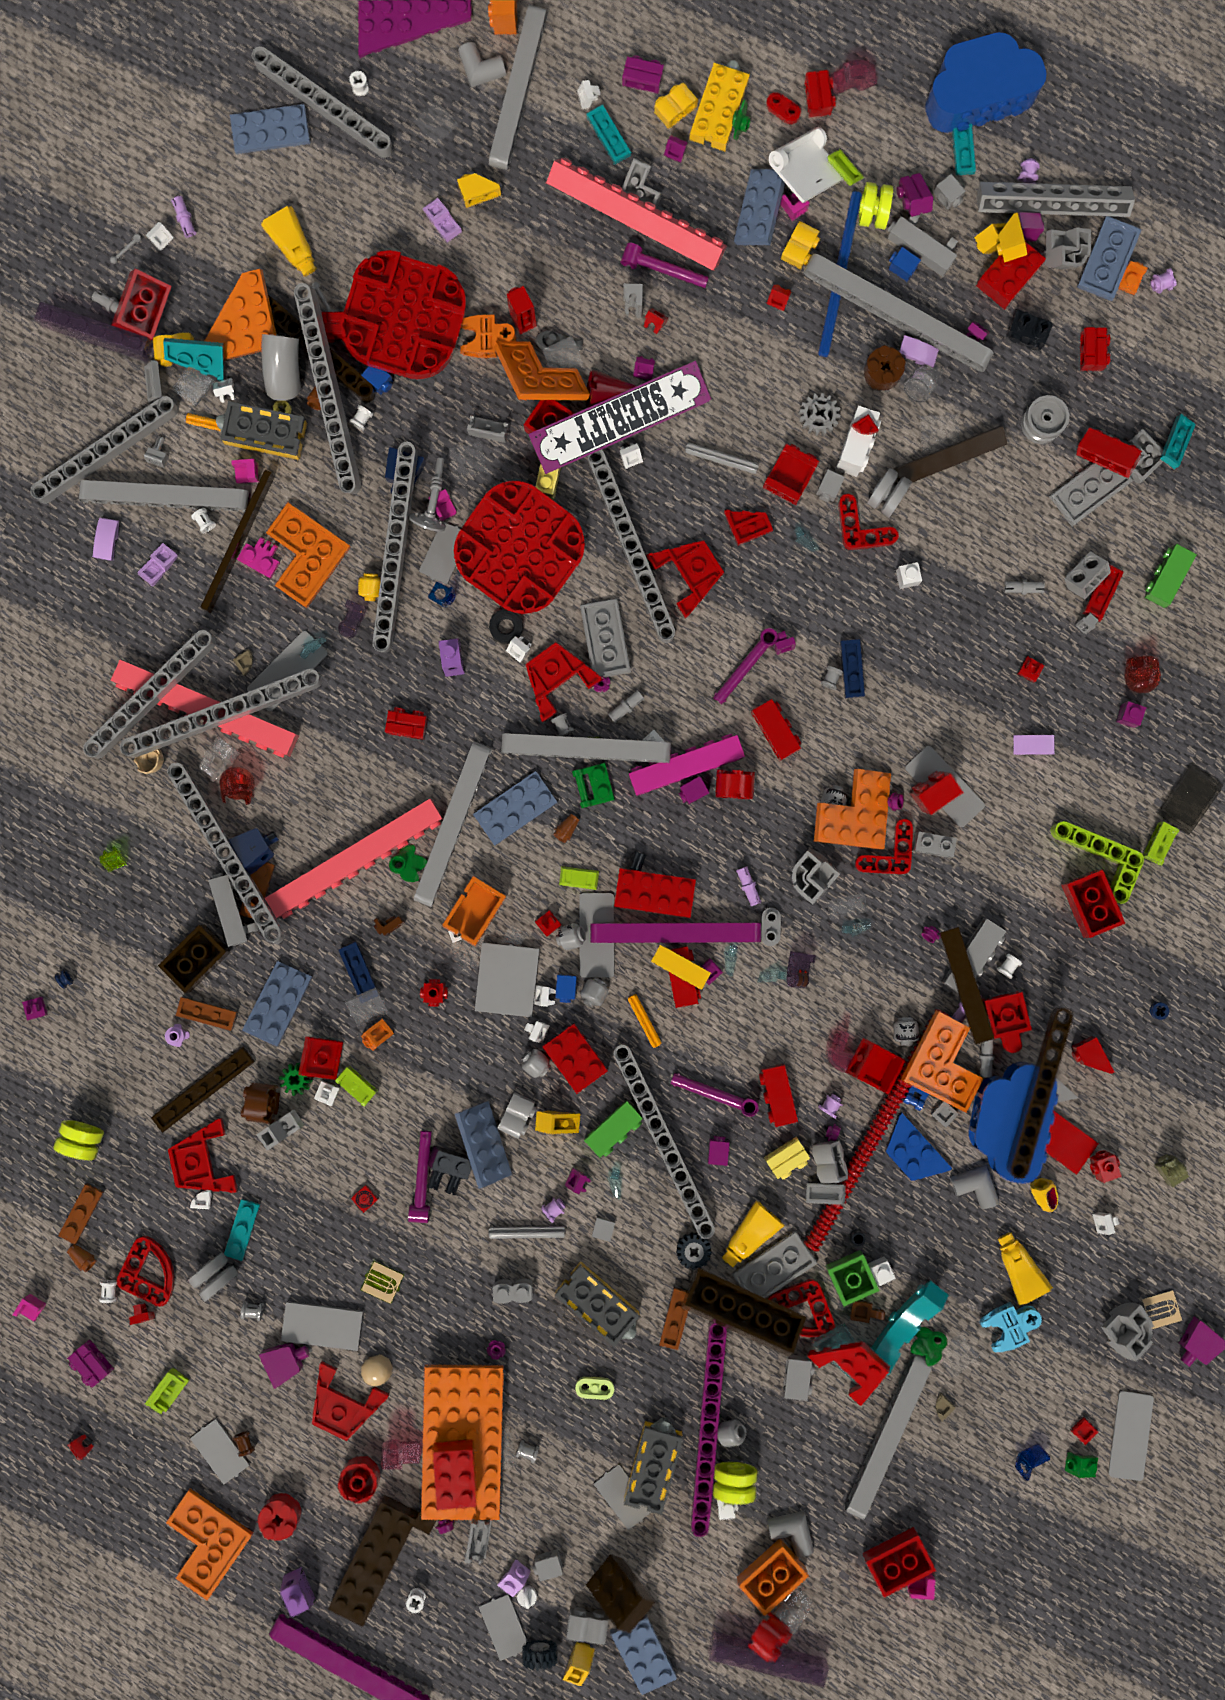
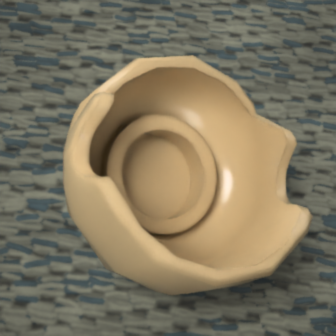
(145, 766)
(376, 1370)

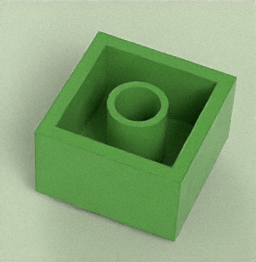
(852, 1278)

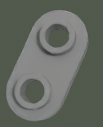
(770, 926)

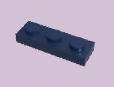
(852, 668)
(357, 968)

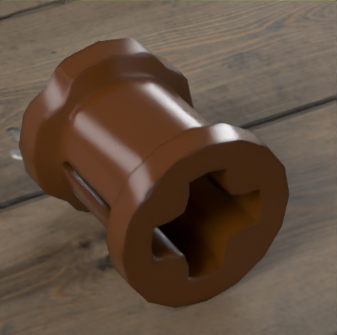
(243, 1443)

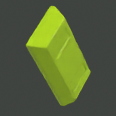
(844, 167)
(579, 878)

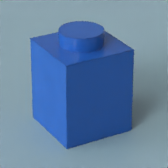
(904, 263)
(379, 379)
(566, 988)

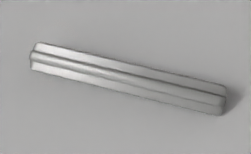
(722, 458)
(527, 1232)

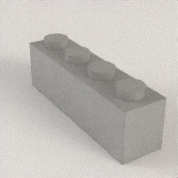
(980, 949)

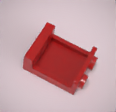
(791, 473)
(875, 1066)

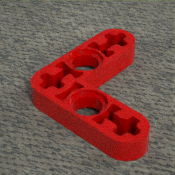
(860, 535)
(897, 855)

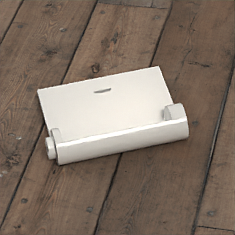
(805, 163)

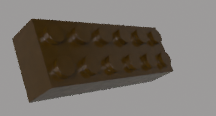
(743, 1312)
(373, 1561)

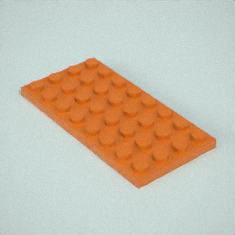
(464, 1405)

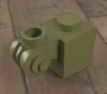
(1171, 1170)

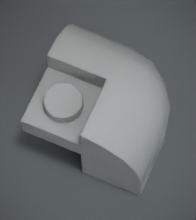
(1067, 248)
(813, 875)
(1129, 1330)

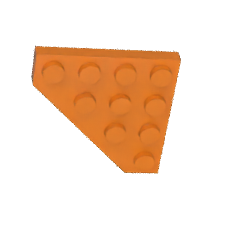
(244, 317)

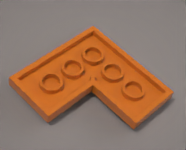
(532, 380)
(316, 553)
(864, 821)
(933, 1066)
(217, 1540)

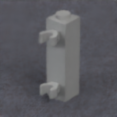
(923, 246)
(228, 910)

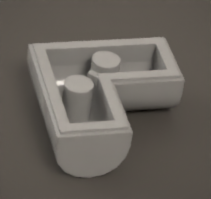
(478, 70)
(635, 183)
(1149, 457)
(978, 1181)
(796, 1527)

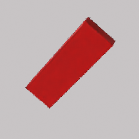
(1103, 594)

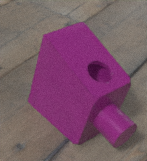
(1200, 1343)
(283, 1362)

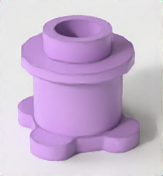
(1029, 171)
(1163, 281)
(181, 1035)
(831, 1105)
(553, 1209)

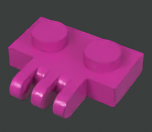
(260, 557)

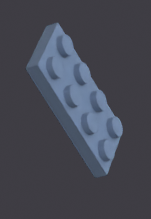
(270, 129)
(759, 208)
(1109, 258)
(515, 808)
(277, 1004)
(483, 1144)
(644, 1656)

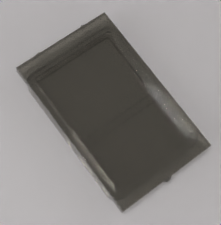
(1190, 799)

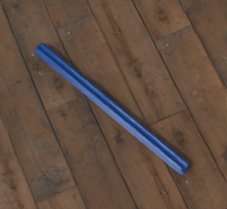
(842, 261)

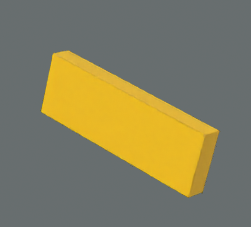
(680, 967)

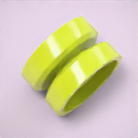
(875, 205)
(78, 1140)
(735, 1482)

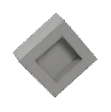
(944, 1113)
(603, 1229)

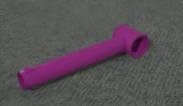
(633, 256)
(745, 666)
(714, 1094)
(419, 1210)

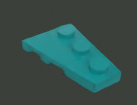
(200, 355)

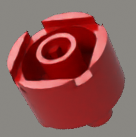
(735, 784)
(353, 1489)
(272, 1525)
(770, 1637)

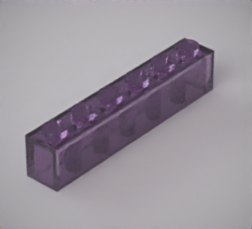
(94, 332)
(789, 1665)

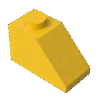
(477, 189)
(989, 238)
(1011, 240)
(557, 1122)
(579, 1664)

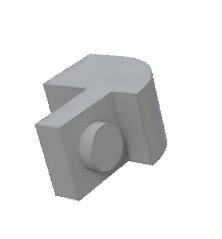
(280, 1129)

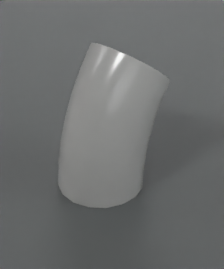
(280, 366)

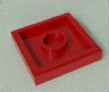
(320, 1058)

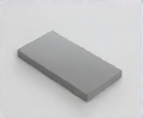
(1087, 492)
(605, 638)
(775, 1266)
(322, 1325)

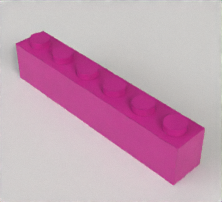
(686, 765)

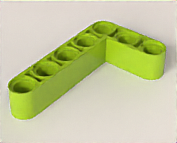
(1104, 851)

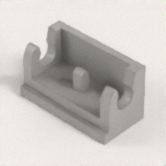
(633, 298)
(488, 429)
(478, 1540)

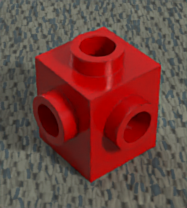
(442, 992)
(1105, 1166)

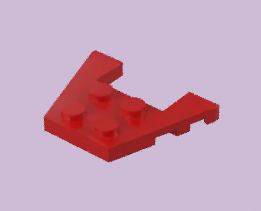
(696, 567)
(552, 670)
(192, 1162)
(857, 1361)
(338, 1412)

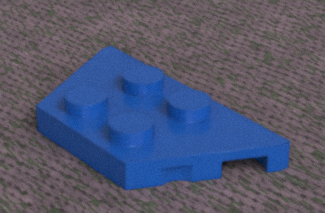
(913, 1152)

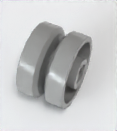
(1045, 419)
(888, 492)
(212, 1276)

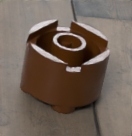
(888, 378)
(260, 1102)

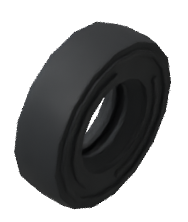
(502, 615)

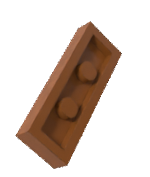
(262, 879)
(206, 1013)
(81, 1213)
(674, 1321)

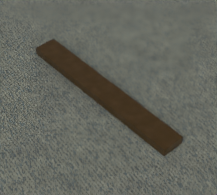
(237, 541)

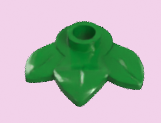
(740, 120)
(410, 864)
(927, 1347)

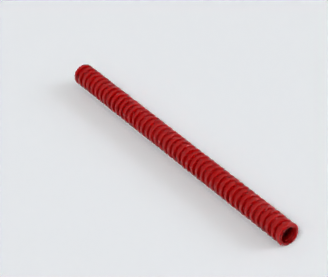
(862, 1155)

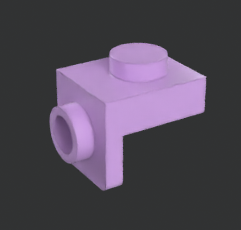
(514, 1578)

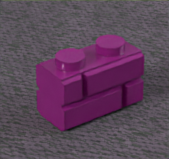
(643, 74)
(915, 194)
(90, 1364)

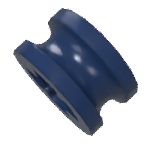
(63, 979)
(1165, 1012)

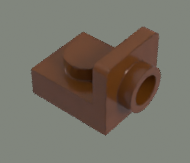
(392, 924)

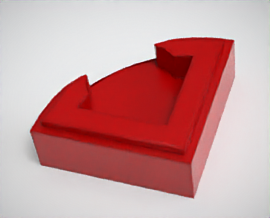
(865, 426)

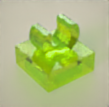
(112, 860)

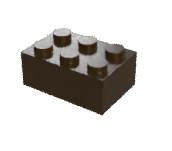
(194, 958)
(620, 1593)

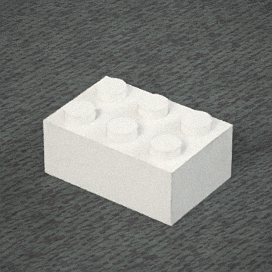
(856, 445)

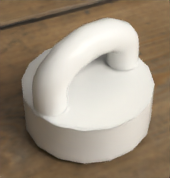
(527, 1596)

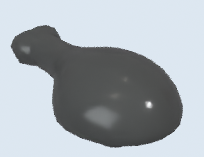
(551, 337)

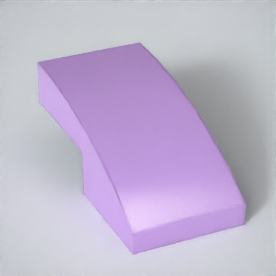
(442, 220)
(918, 351)
(105, 538)
(159, 563)
(1034, 744)

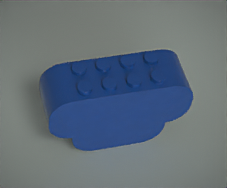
(984, 83)
(997, 1117)

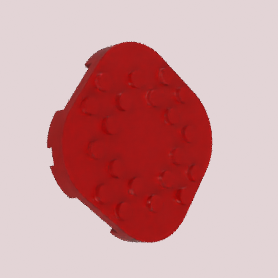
(403, 315)
(519, 547)

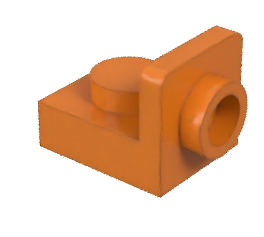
(1132, 277)
(376, 1035)

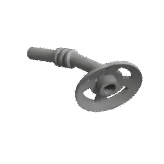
(427, 518)

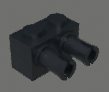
(1029, 330)
(448, 1162)

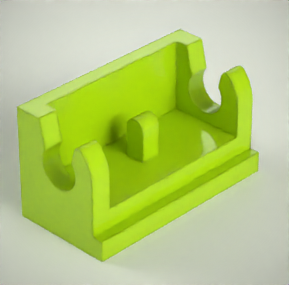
(1160, 843)
(356, 1085)
(167, 1391)

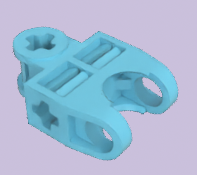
(1020, 1323)

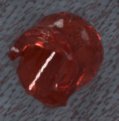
(1142, 674)
(237, 784)

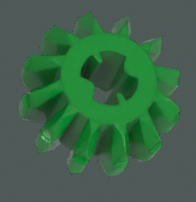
(299, 1086)

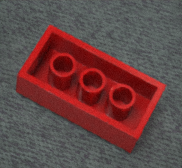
(654, 893)

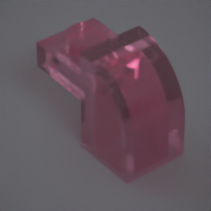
(855, 74)
(836, 1056)
(398, 1453)

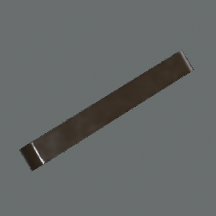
(343, 374)
(1043, 1101)

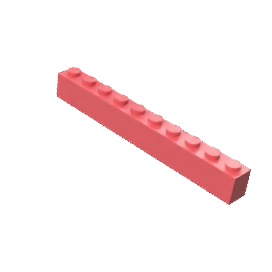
(636, 213)
(189, 701)
(353, 859)

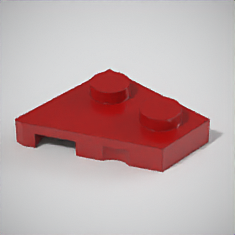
(747, 525)

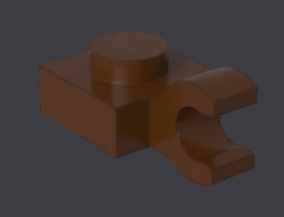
(863, 1311)

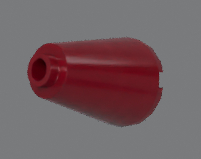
(603, 386)

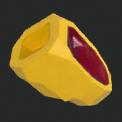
(1045, 1194)

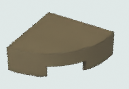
(244, 662)
(943, 1407)

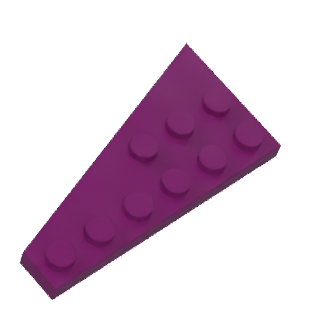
(401, 21)

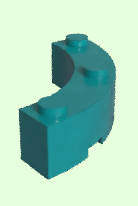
(906, 1322)

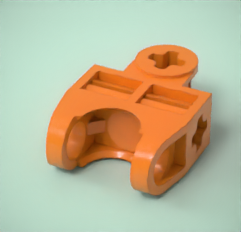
(485, 331)

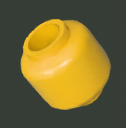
(369, 586)

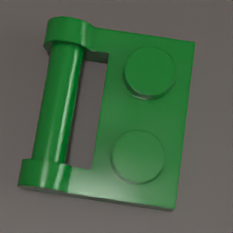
(599, 782)

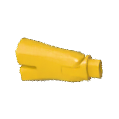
(287, 234)
(752, 1233)
(1023, 1272)

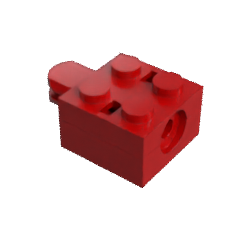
(1007, 1020)

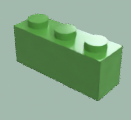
(1169, 575)
(614, 1129)

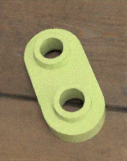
(594, 1390)

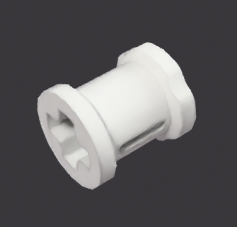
(359, 84)
(361, 417)
(207, 524)
(1009, 966)
(108, 1291)
(413, 1604)

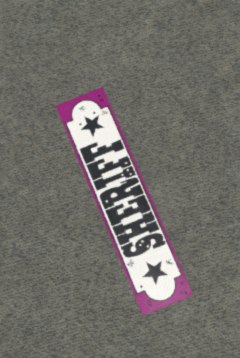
(619, 417)

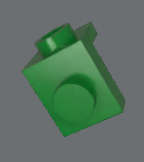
(1081, 1466)

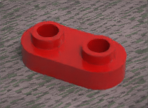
(781, 109)

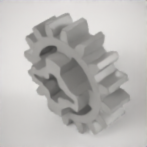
(815, 407)

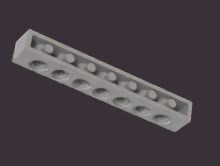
(1055, 199)

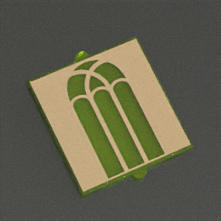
(382, 1282)

